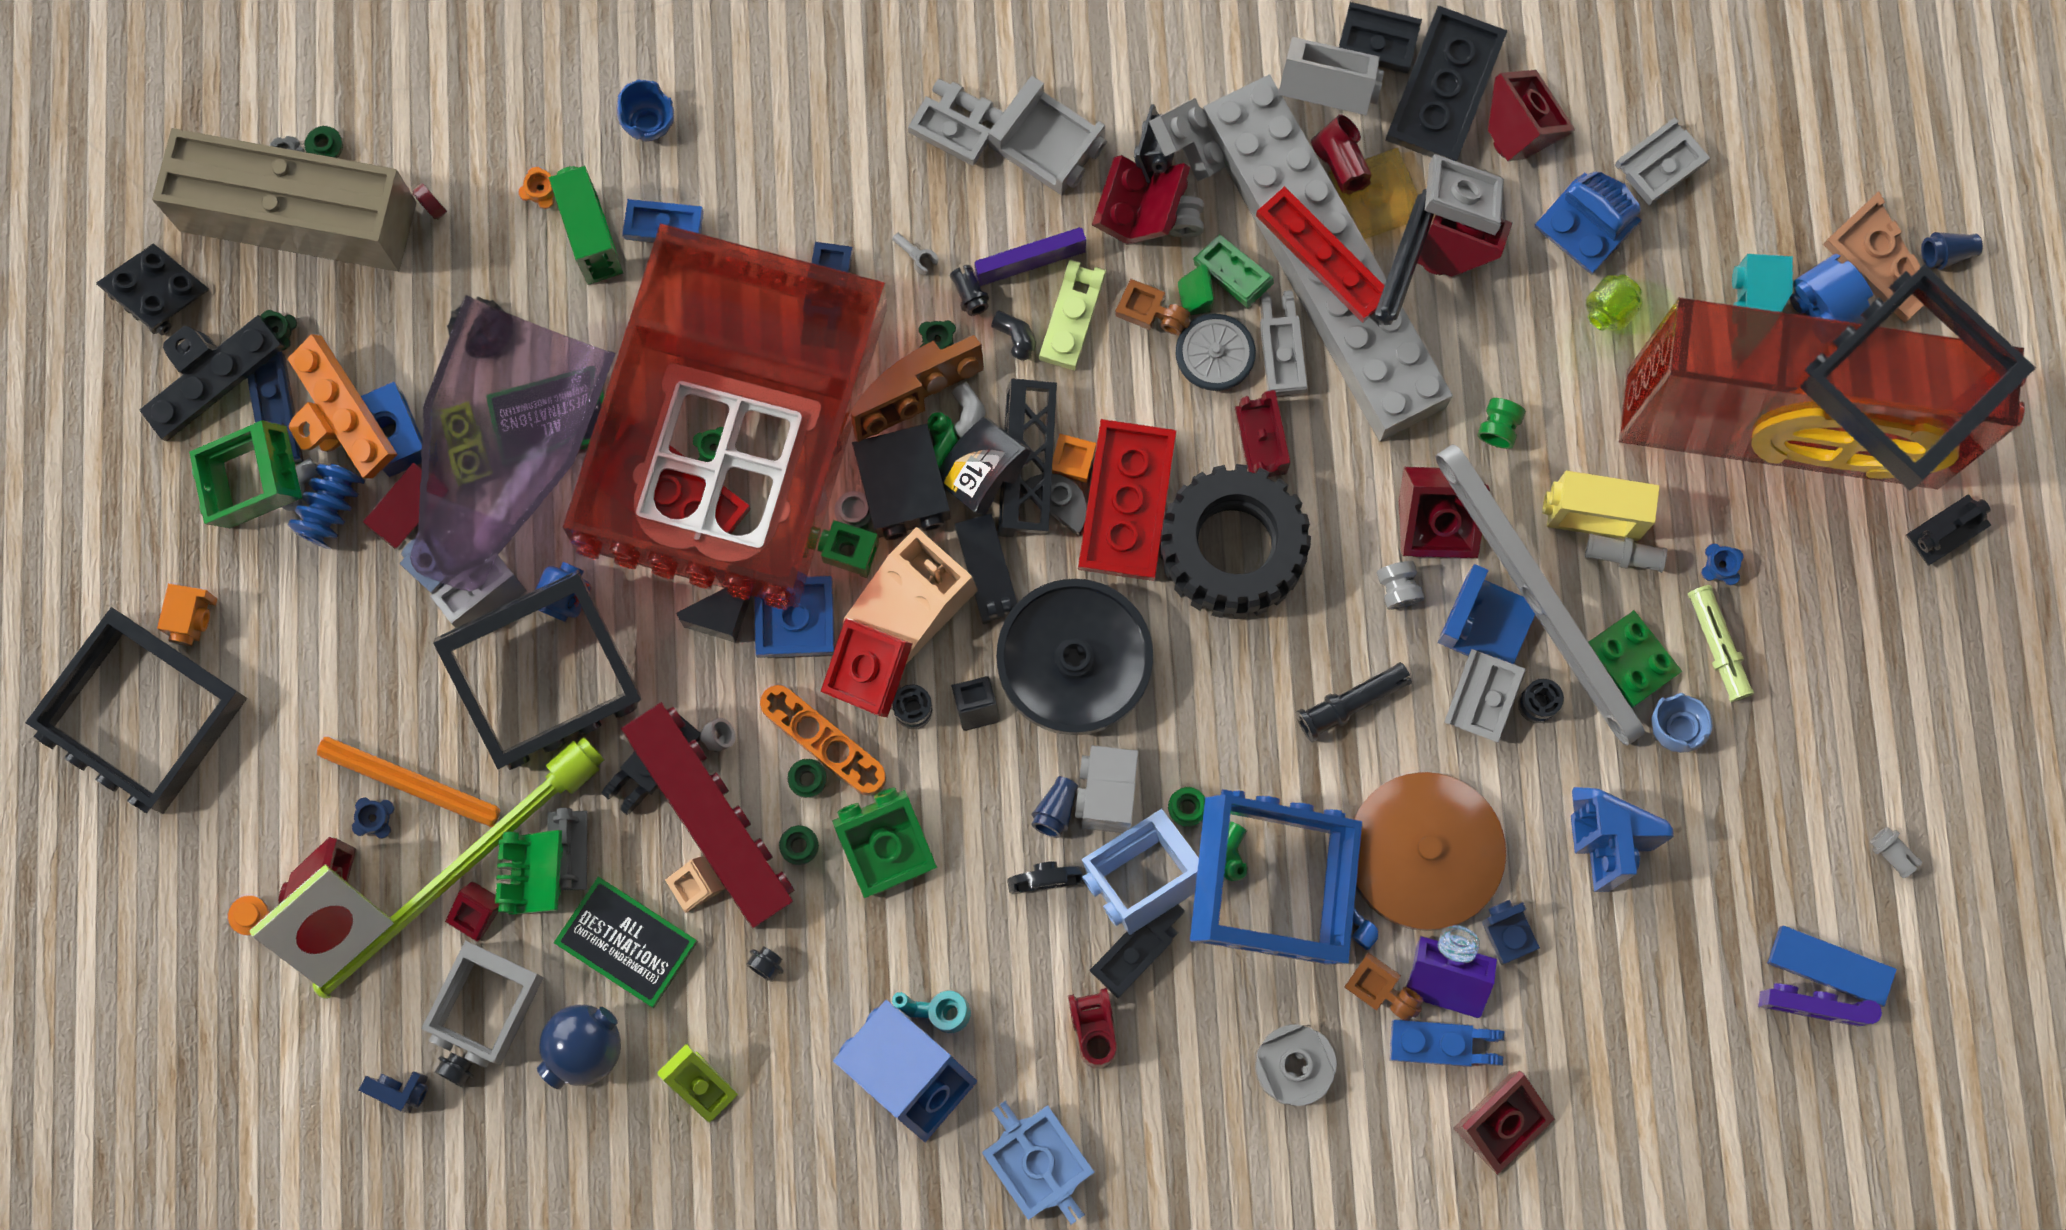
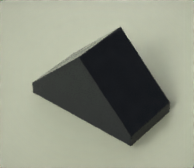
(716, 615)

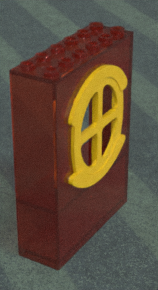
(1732, 378)

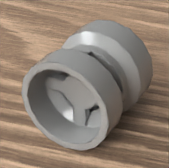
(1400, 585)

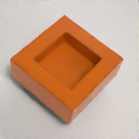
(1073, 457)

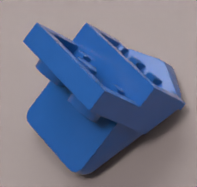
(1591, 219)
(1613, 835)

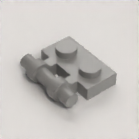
(951, 130)

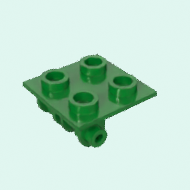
(1634, 658)
(534, 872)

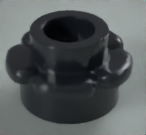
(765, 963)
(454, 1069)

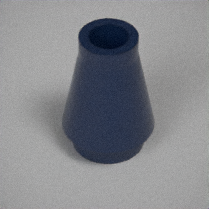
(1947, 249)
(1055, 809)

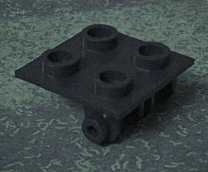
(152, 288)

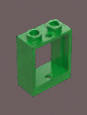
(585, 224)
(275, 469)

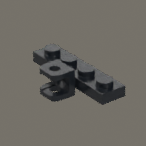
(207, 372)

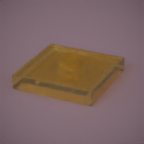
(1386, 200)

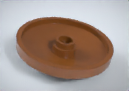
(1428, 851)

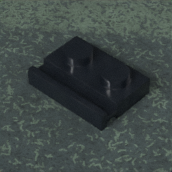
(1382, 35)

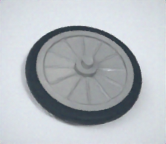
(1215, 352)

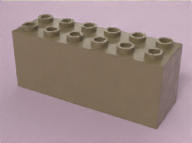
(285, 199)

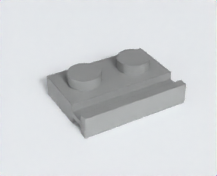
(1662, 161)
(1485, 695)

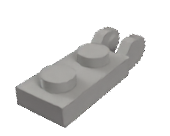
(1282, 347)

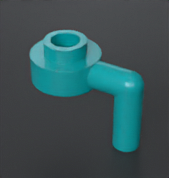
(936, 1010)

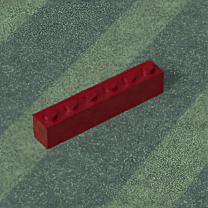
(707, 814)

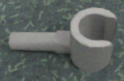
(915, 253)

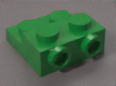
(883, 842)

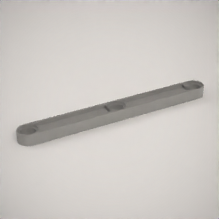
(1539, 594)

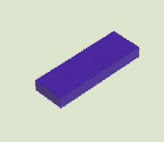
(1030, 256)

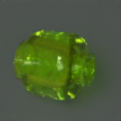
(1614, 302)

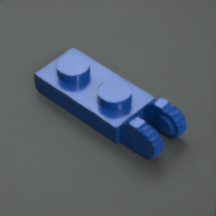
(1441, 1043)

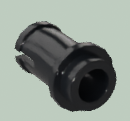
(970, 292)

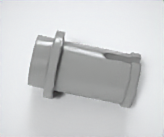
(1895, 851)

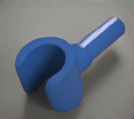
(1367, 932)

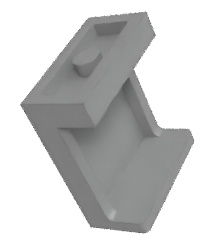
(1046, 138)

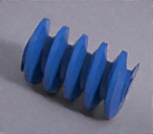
(325, 504)

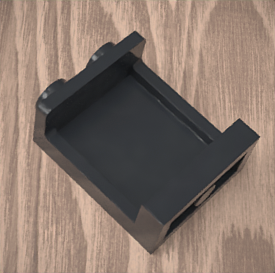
(902, 482)

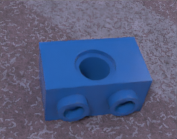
(390, 407)

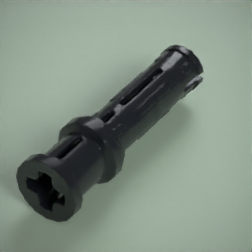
(1337, 708)

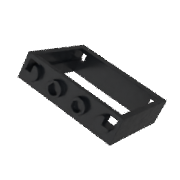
(1962, 322)
(513, 611)
(79, 673)

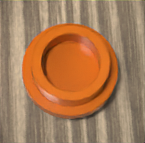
(246, 913)

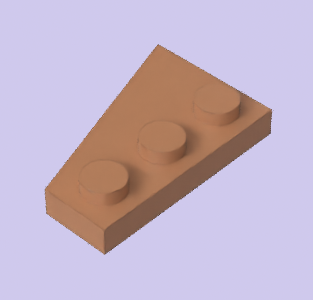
(1877, 251)

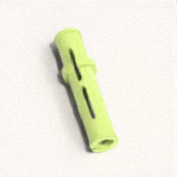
(1724, 652)

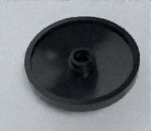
(1074, 656)

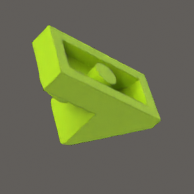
(697, 1083)

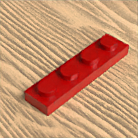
(1322, 253)

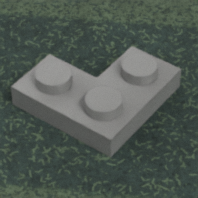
(1188, 129)

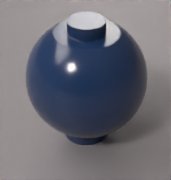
(579, 1046)

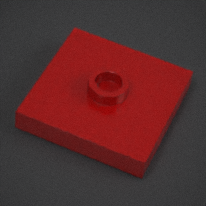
(866, 667)

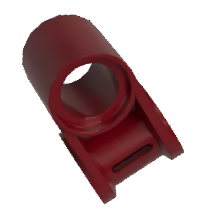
(1093, 1025)

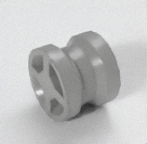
(1188, 217)

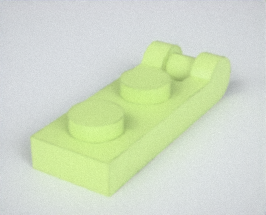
(1071, 316)

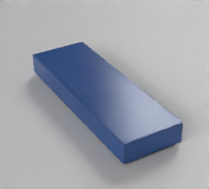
(1831, 966)

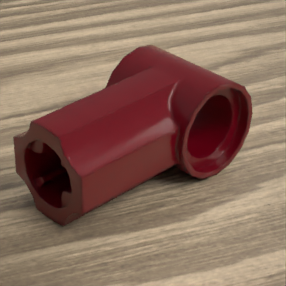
(1339, 148)

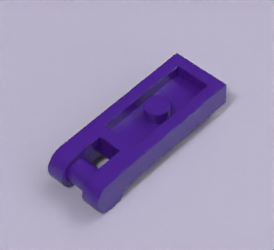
(1820, 1006)

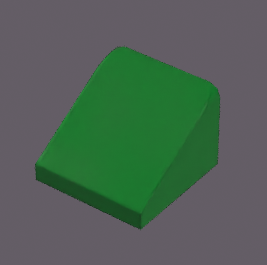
(1196, 291)

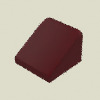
(473, 911)

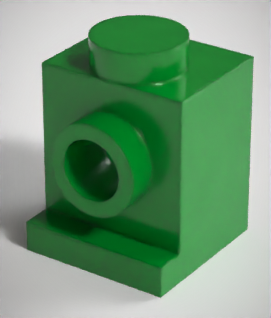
(842, 534)

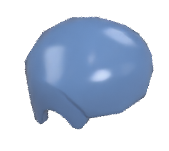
(1681, 723)

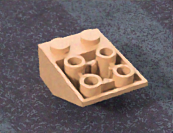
(914, 592)

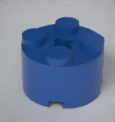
(1832, 292)

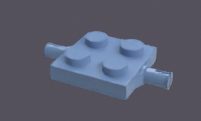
(1038, 1162)

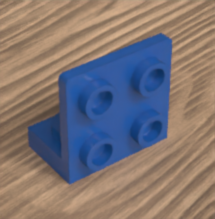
(1487, 619)

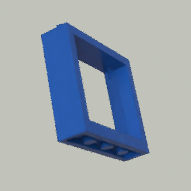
(1339, 880)

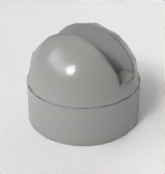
(720, 743)

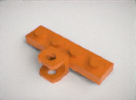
(338, 411)

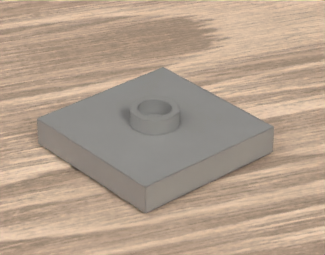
(1464, 194)

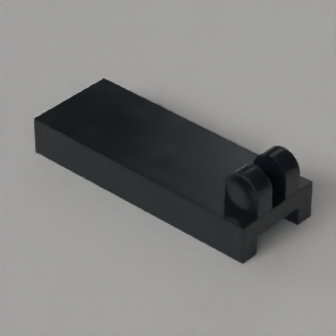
(987, 567)

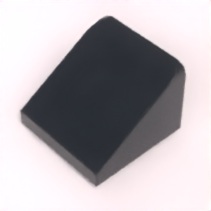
(975, 703)

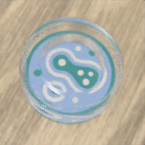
(1458, 943)

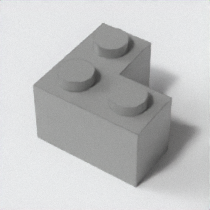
(1109, 789)

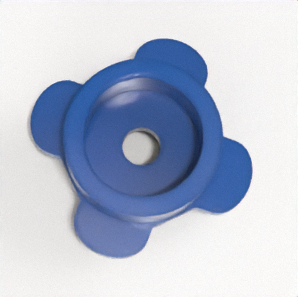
(1732, 559)

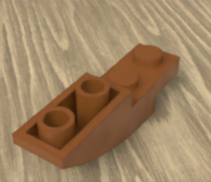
(902, 388)

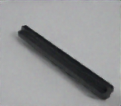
(1404, 262)

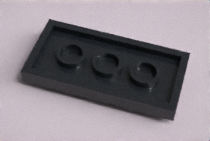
(1446, 84)

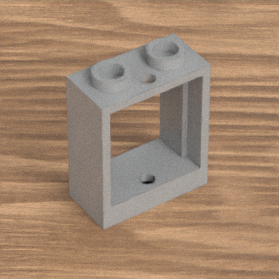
(1331, 76)
(451, 989)

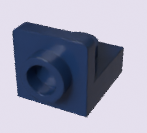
(1509, 931)
(388, 1091)

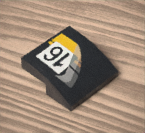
(981, 463)

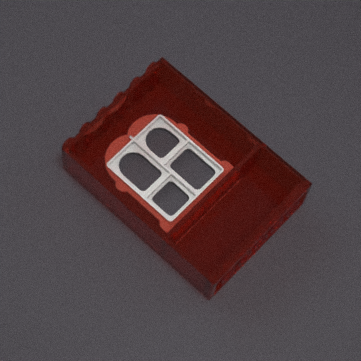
(761, 340)

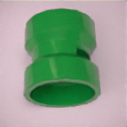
(1501, 423)

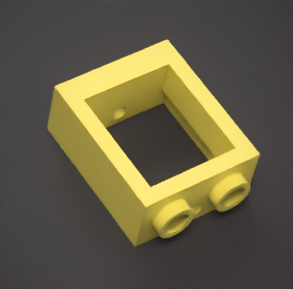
(1601, 505)

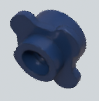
(362, 814)

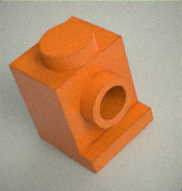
(185, 613)

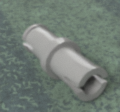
(1626, 552)

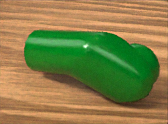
(943, 435)
(1234, 867)

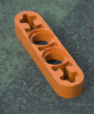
(825, 737)

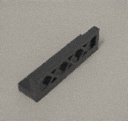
(1014, 425)

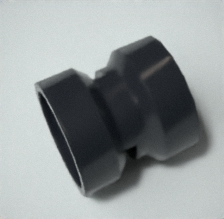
(1534, 704)
(915, 712)

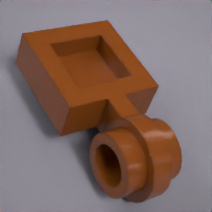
(1143, 304)
(1375, 982)

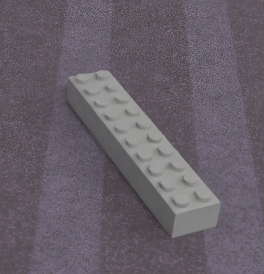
(1379, 362)

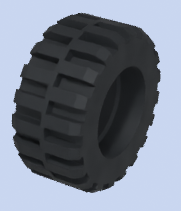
(1245, 493)

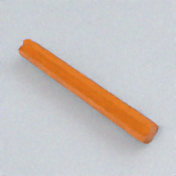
(408, 781)

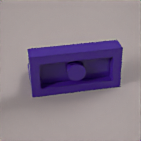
(1451, 983)

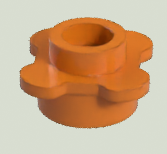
(534, 178)

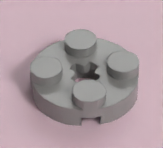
(1305, 1044)

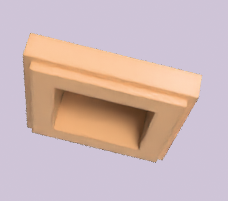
(694, 883)

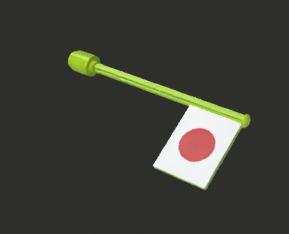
(333, 929)

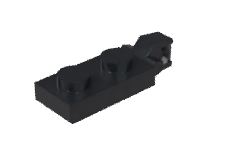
(1136, 952)

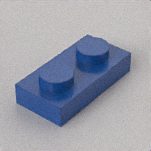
(644, 218)

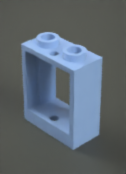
(1126, 847)

